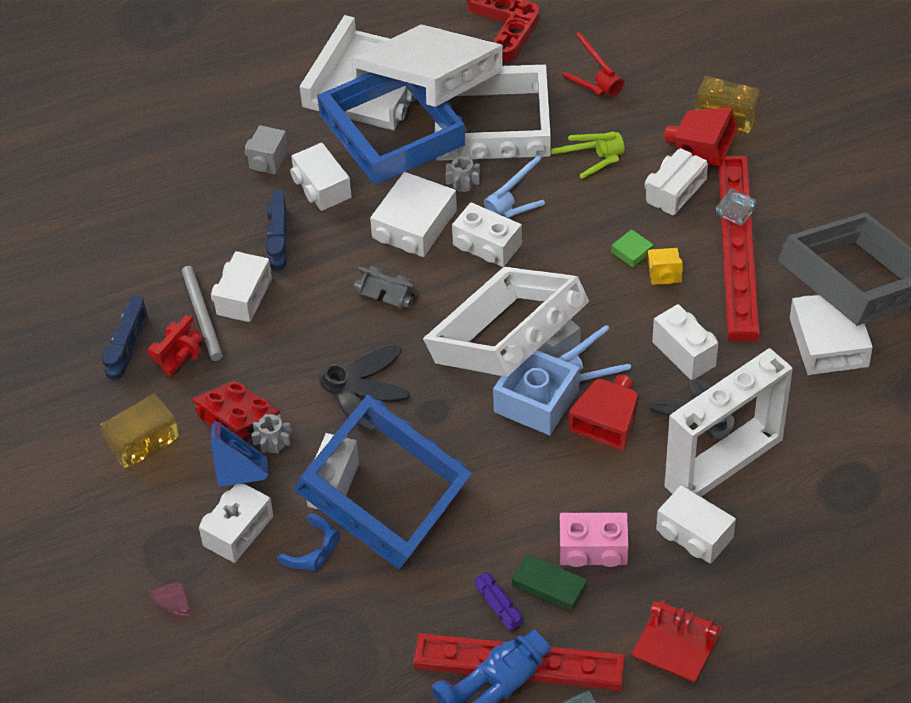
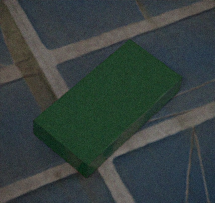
(549, 582)

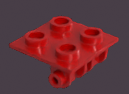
(233, 408)
(676, 641)

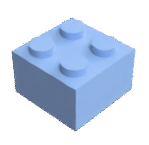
(537, 392)

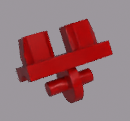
(180, 343)

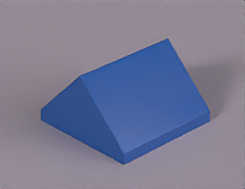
(235, 459)

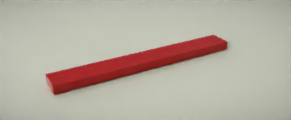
(738, 257)

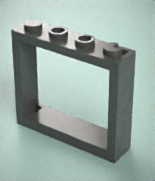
(802, 259)

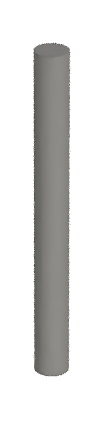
(202, 313)

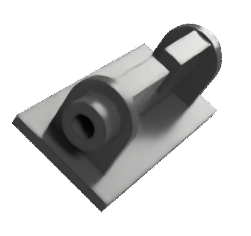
(397, 289)

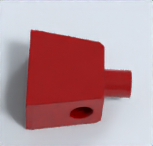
(705, 133)
(606, 412)

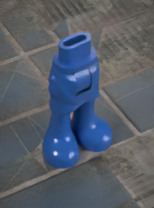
(504, 669)

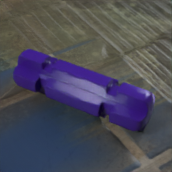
(499, 601)

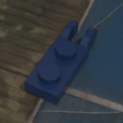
(277, 231)
(125, 339)

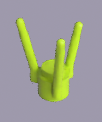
(606, 145)

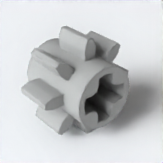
(462, 174)
(271, 433)

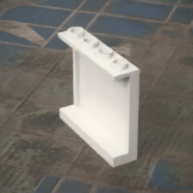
(432, 59)
(335, 68)

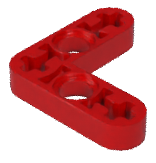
(520, 15)

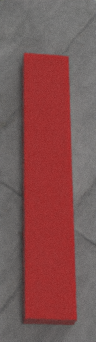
(559, 665)

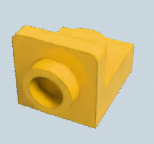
(665, 266)

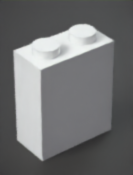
(413, 214)
(827, 337)

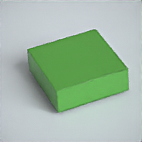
(631, 248)

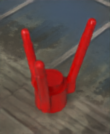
(607, 80)

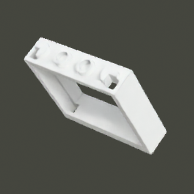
(512, 143)
(450, 339)
(763, 377)

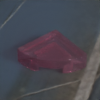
(170, 598)

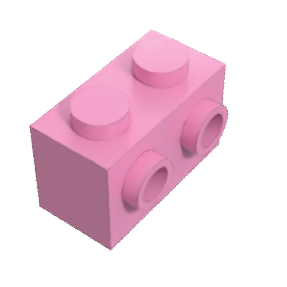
(593, 539)

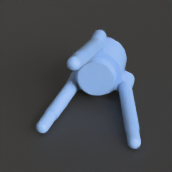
(502, 200)
(573, 358)

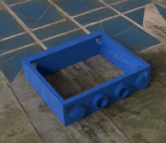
(344, 97)
(356, 519)

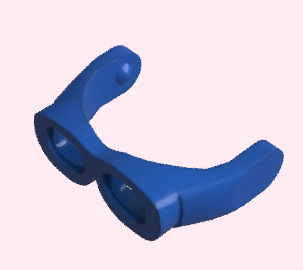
(317, 558)

